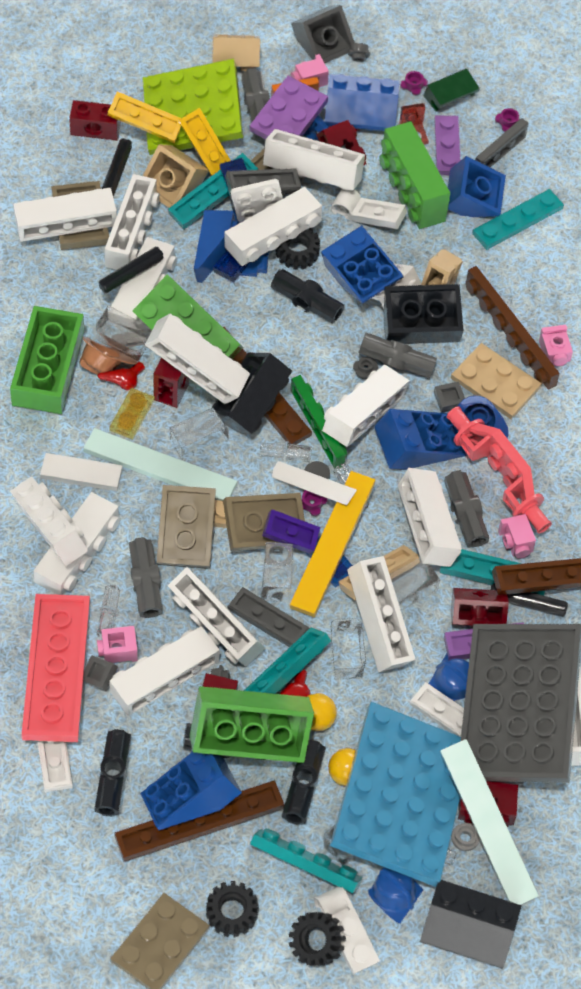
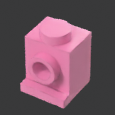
(312, 69)
(556, 344)
(517, 535)
(123, 638)

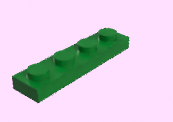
(315, 414)

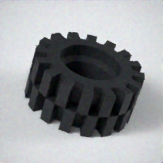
(300, 258)
(239, 894)
(301, 938)

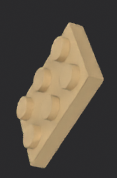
(497, 380)

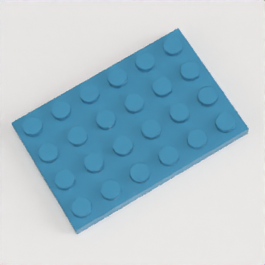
(399, 796)

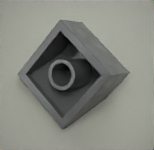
(324, 33)

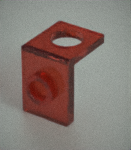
(415, 114)

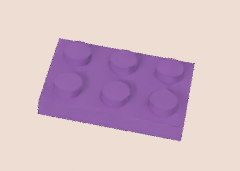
(289, 109)

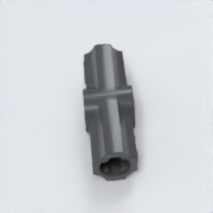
(254, 92)
(397, 355)
(466, 508)
(145, 578)

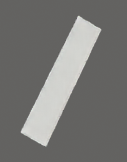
(313, 483)

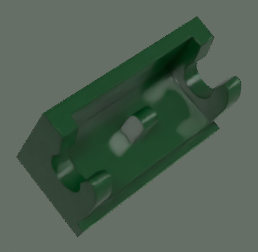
(450, 89)

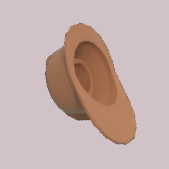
(101, 358)

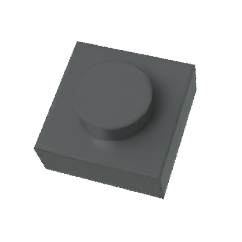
(448, 396)
(99, 672)

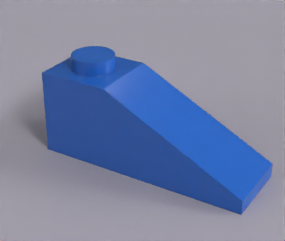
(212, 241)

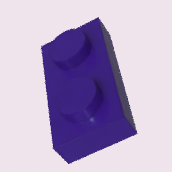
(291, 530)

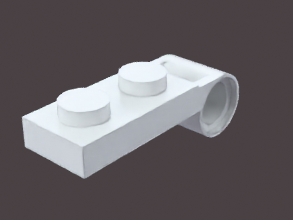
(367, 210)
(358, 948)

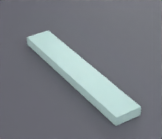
(156, 464)
(489, 823)

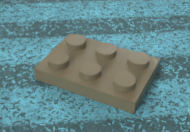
(86, 238)
(248, 516)
(186, 526)
(160, 943)

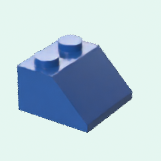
(475, 189)

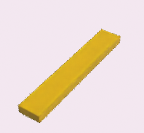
(331, 546)

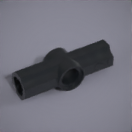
(307, 295)
(111, 787)
(300, 794)

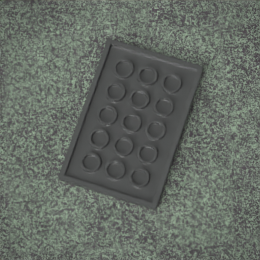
(522, 700)

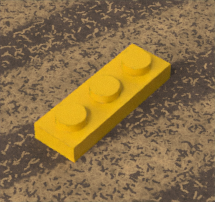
(145, 117)
(204, 140)

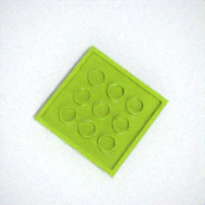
(207, 87)

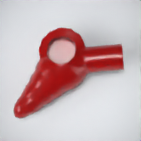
(123, 377)
(298, 687)

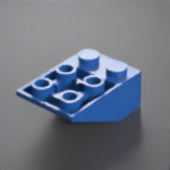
(360, 265)
(417, 438)
(190, 790)

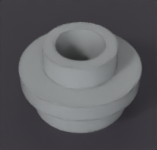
(465, 828)

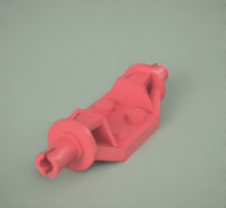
(505, 459)

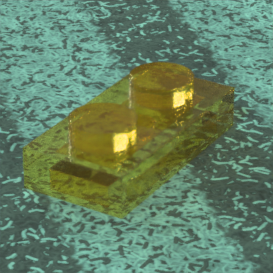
(131, 413)

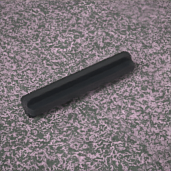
(117, 165)
(130, 269)
(537, 602)

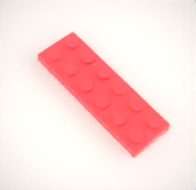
(56, 668)

